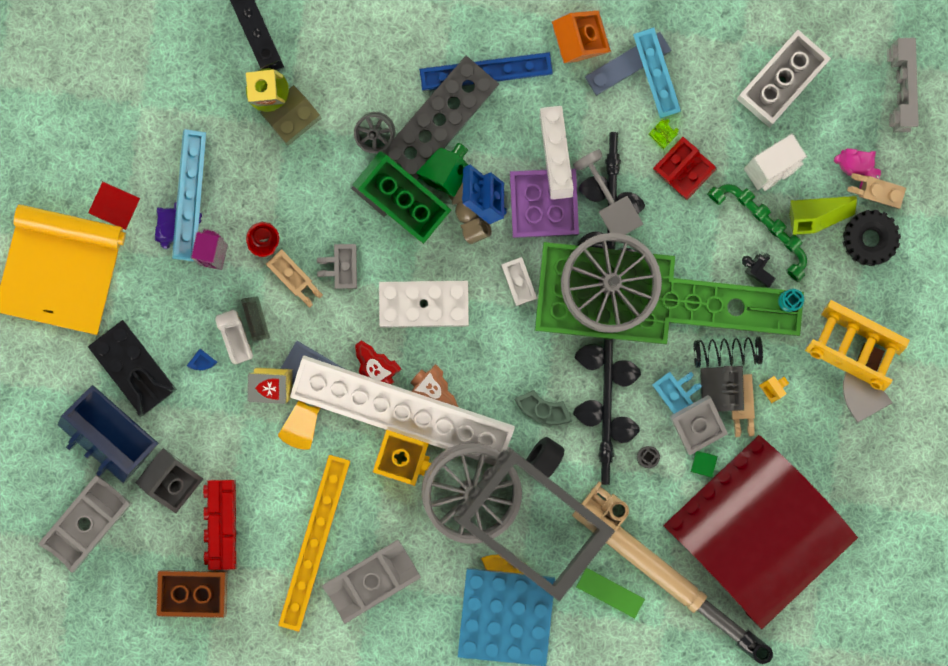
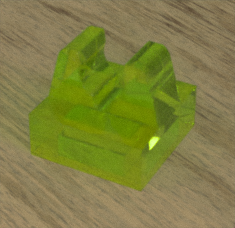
(663, 133)

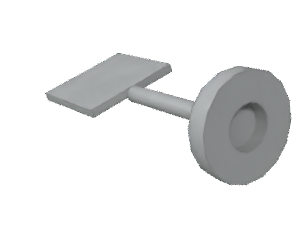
(618, 216)

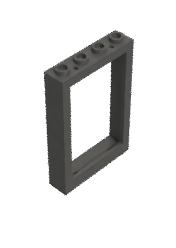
(490, 481)

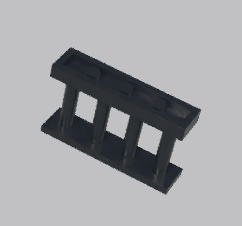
(257, 34)

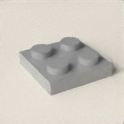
(698, 425)

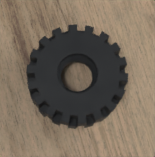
(887, 234)

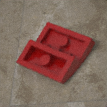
(675, 171)

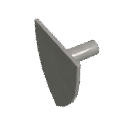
(862, 398)

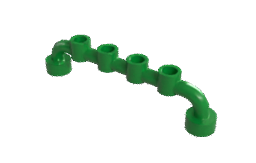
(761, 214)

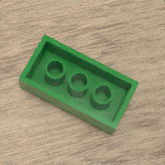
(401, 197)

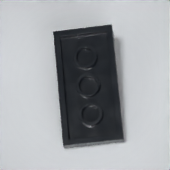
(132, 368)

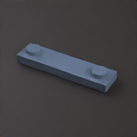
(620, 68)

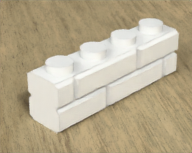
(556, 152)

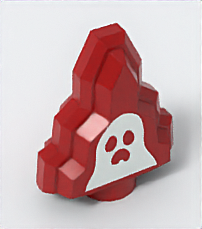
(375, 365)

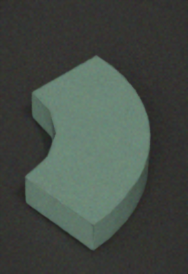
(543, 411)

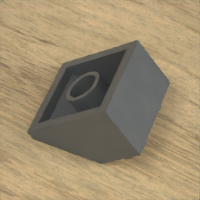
(169, 480)

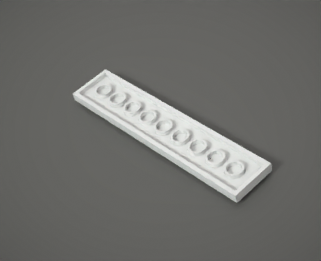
(396, 408)

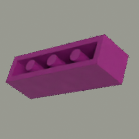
(209, 249)

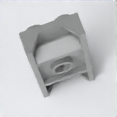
(903, 55)
(101, 506)

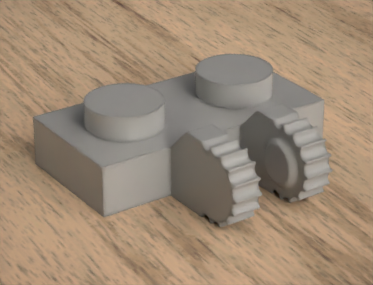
(344, 266)

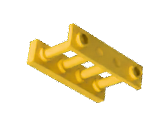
(865, 327)

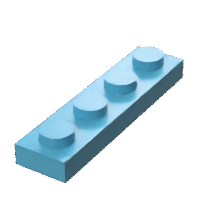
(657, 72)

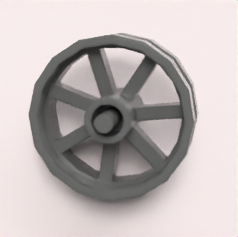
(374, 132)

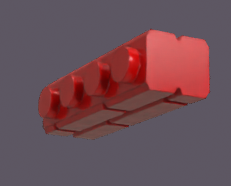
(221, 524)

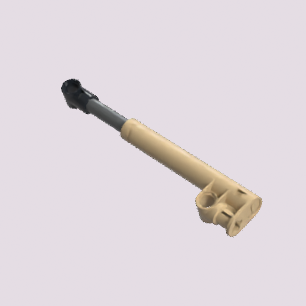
(663, 573)

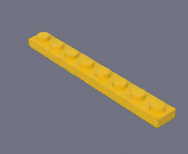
(314, 543)

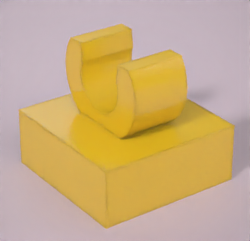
(774, 388)

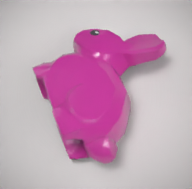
(858, 162)

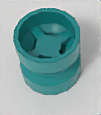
(788, 303)

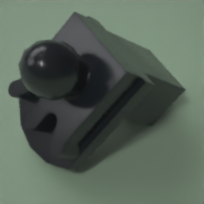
(756, 270)

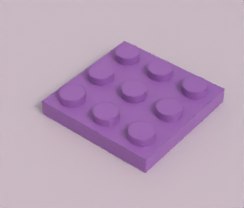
(535, 212)

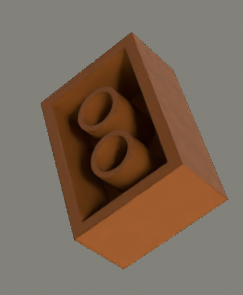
(192, 593)

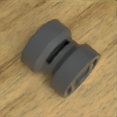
(648, 457)

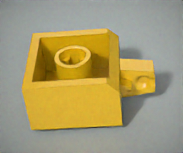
(407, 471)

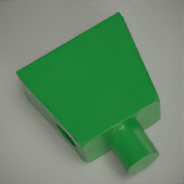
(445, 169)

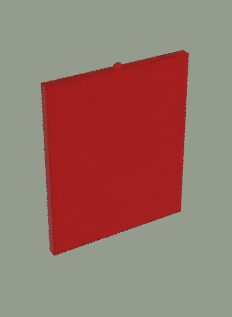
(114, 205)

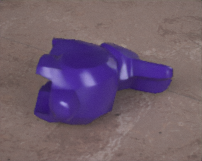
(165, 225)

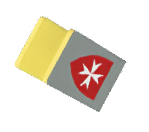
(269, 96)
(270, 385)

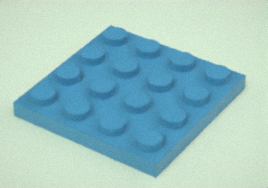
(505, 618)

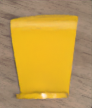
(300, 426)

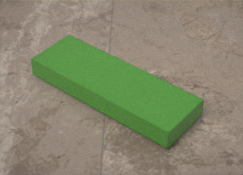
(610, 593)

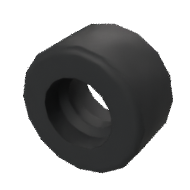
(546, 456)

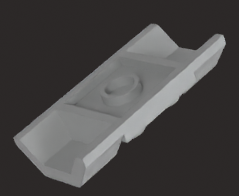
(371, 581)

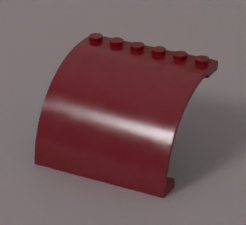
(761, 530)

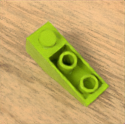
(814, 215)

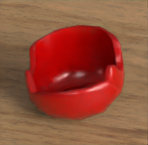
(259, 232)

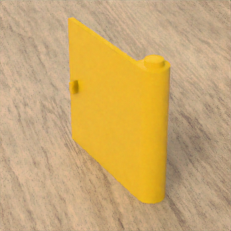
(59, 267)

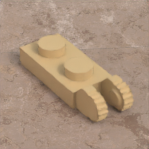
(878, 191)
(292, 276)
(748, 412)

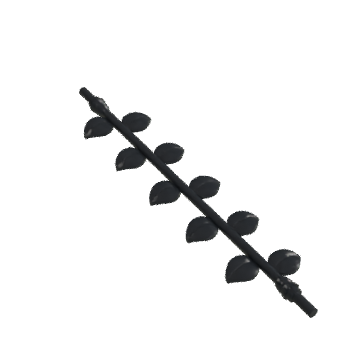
(593, 355)

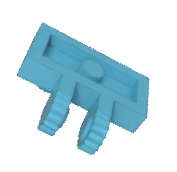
(672, 392)

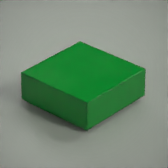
(704, 464)

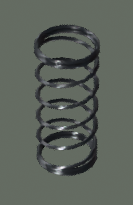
(758, 359)

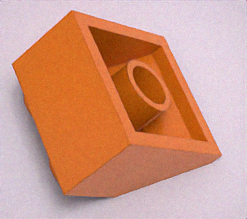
(581, 36)

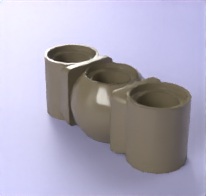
(474, 227)

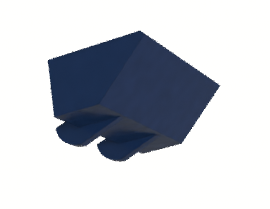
(106, 434)

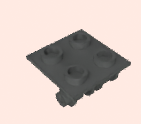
(724, 387)

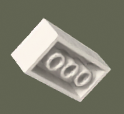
(796, 62)
(775, 163)
(445, 308)

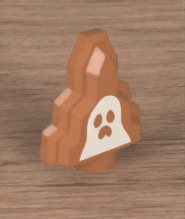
(433, 386)

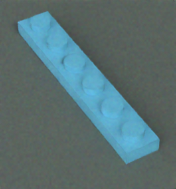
(189, 193)

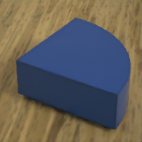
(201, 361)

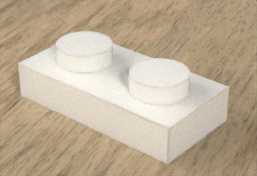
(519, 281)

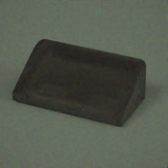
(255, 319)

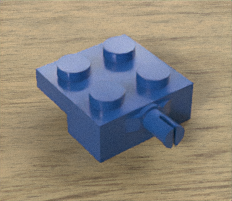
(483, 194)

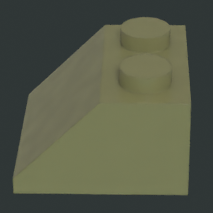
(292, 117)

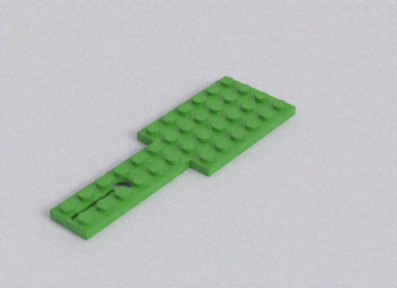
(679, 301)

